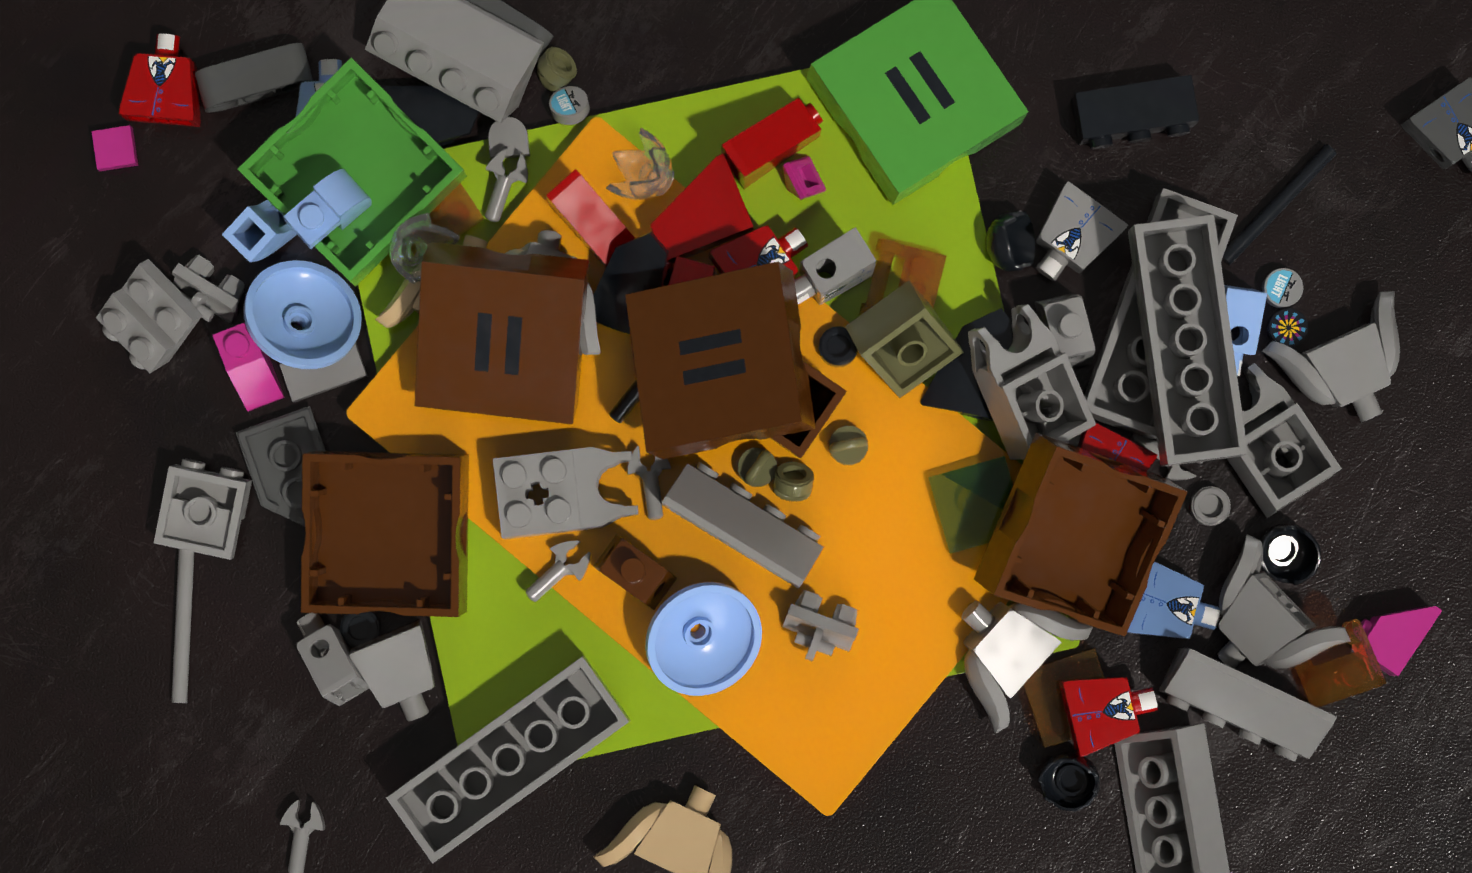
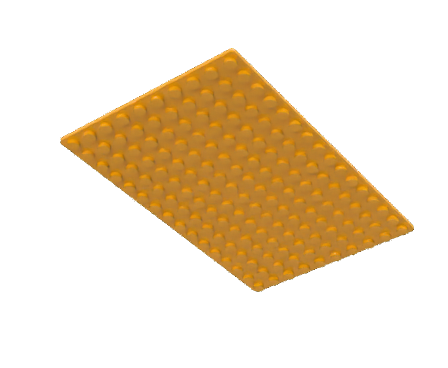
(877, 519)

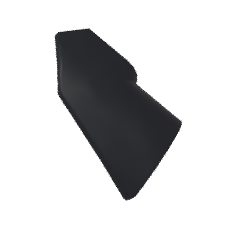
(434, 111)
(631, 269)
(955, 384)

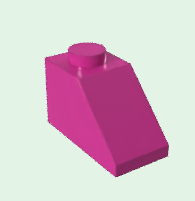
(248, 367)
(1398, 635)

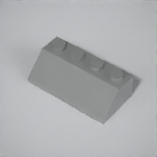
(458, 51)
(742, 525)
(1246, 704)
(1171, 801)

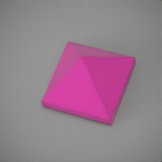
(803, 178)

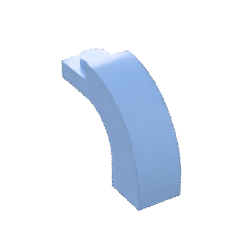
(259, 231)

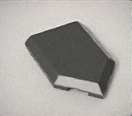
(275, 459)

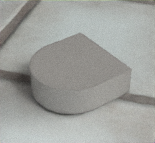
(509, 134)

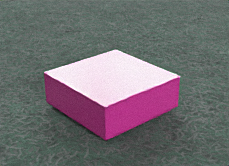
(114, 148)

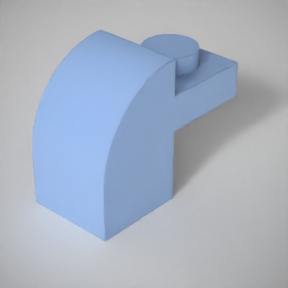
(332, 204)

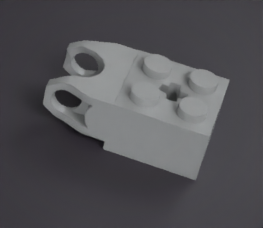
(1028, 385)
(1275, 430)
(573, 490)

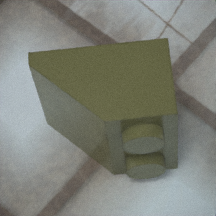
(903, 339)

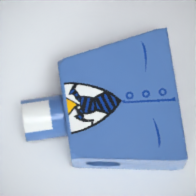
(1172, 606)

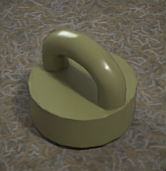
(555, 68)
(848, 445)
(757, 467)
(793, 481)

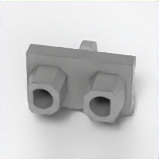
(206, 296)
(818, 631)

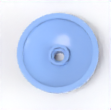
(305, 296)
(715, 653)

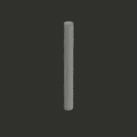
(182, 626)

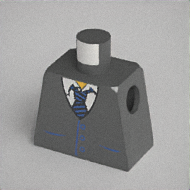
(1446, 127)

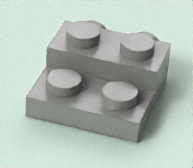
(148, 317)
(202, 509)

